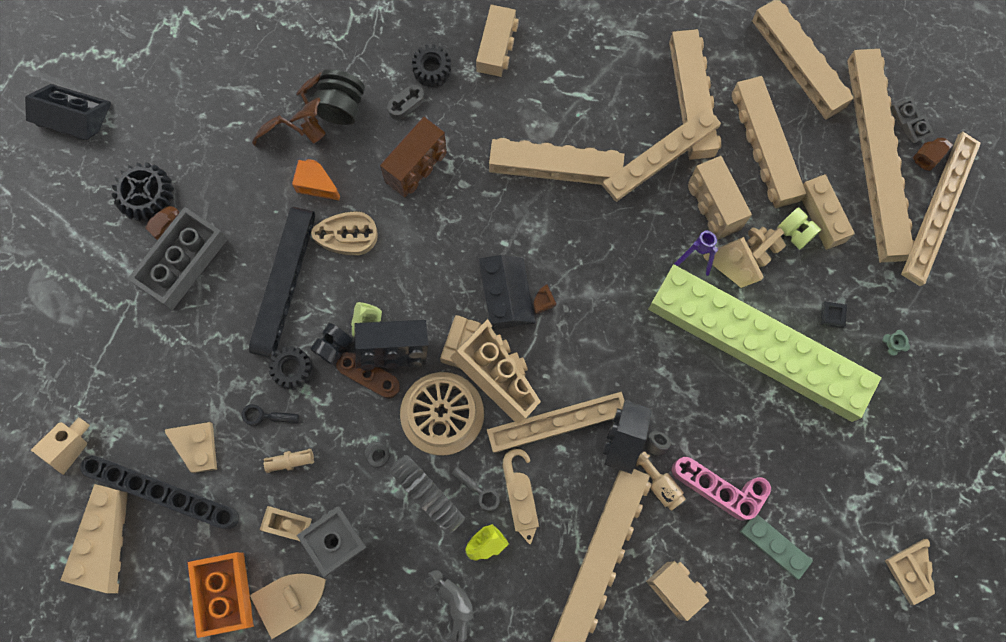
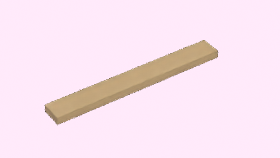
(941, 209)

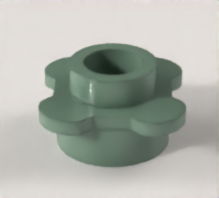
(901, 338)

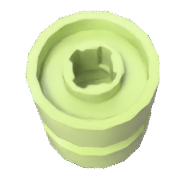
(794, 222)

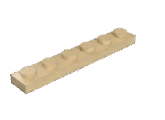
(661, 154)
(555, 422)

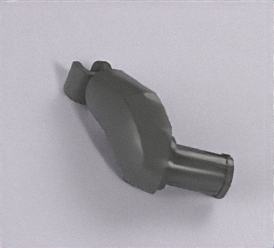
(458, 601)

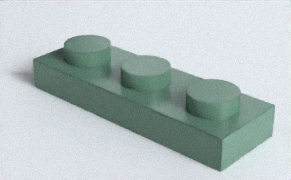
(776, 546)

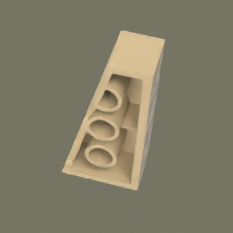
(496, 372)
(98, 542)

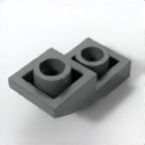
(911, 122)

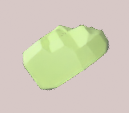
(365, 313)

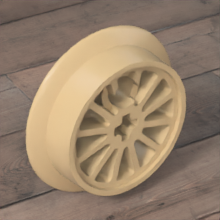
(441, 444)

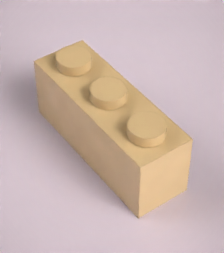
(497, 40)
(826, 212)

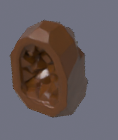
(931, 153)
(161, 221)

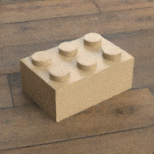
(719, 198)

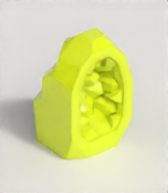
(486, 543)

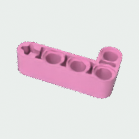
(716, 484)

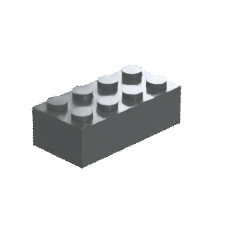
(178, 258)

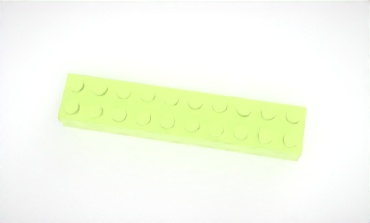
(765, 344)

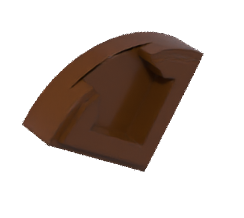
(544, 300)

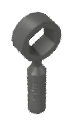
(472, 485)

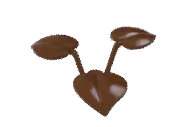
(309, 126)

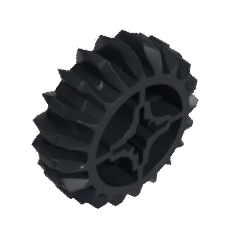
(131, 202)

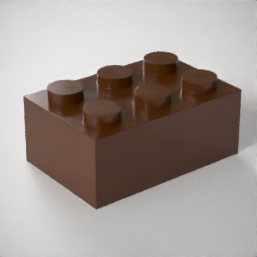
(414, 157)

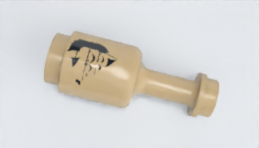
(662, 484)

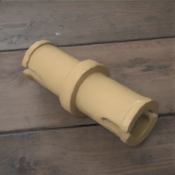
(288, 460)

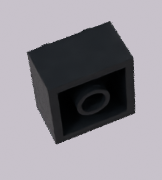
(627, 436)

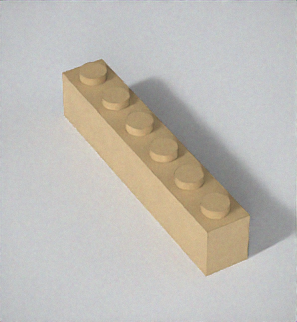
(802, 58)
(693, 86)
(768, 142)
(553, 161)

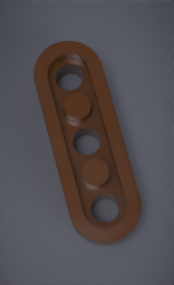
(374, 383)

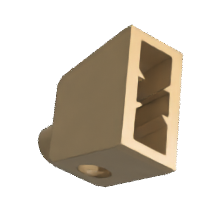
(62, 445)

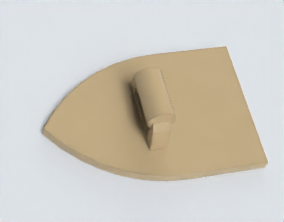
(288, 601)

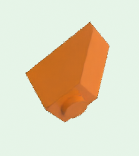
(313, 180)

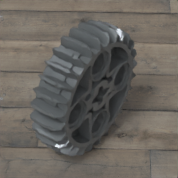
(427, 494)

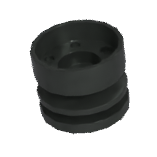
(339, 96)

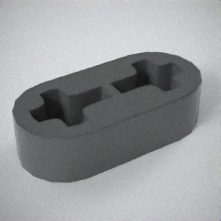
(405, 101)

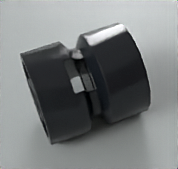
(331, 344)

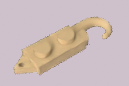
(520, 496)

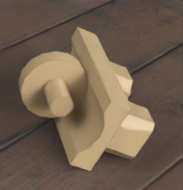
(761, 240)

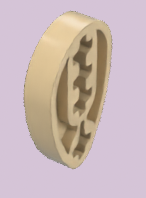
(348, 246)

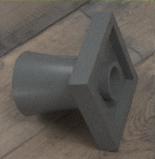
(318, 541)

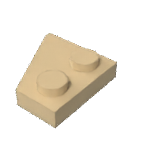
(737, 263)
(195, 446)
(913, 572)

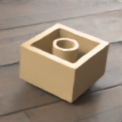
(678, 590)

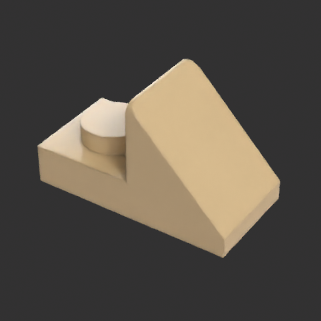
(284, 523)

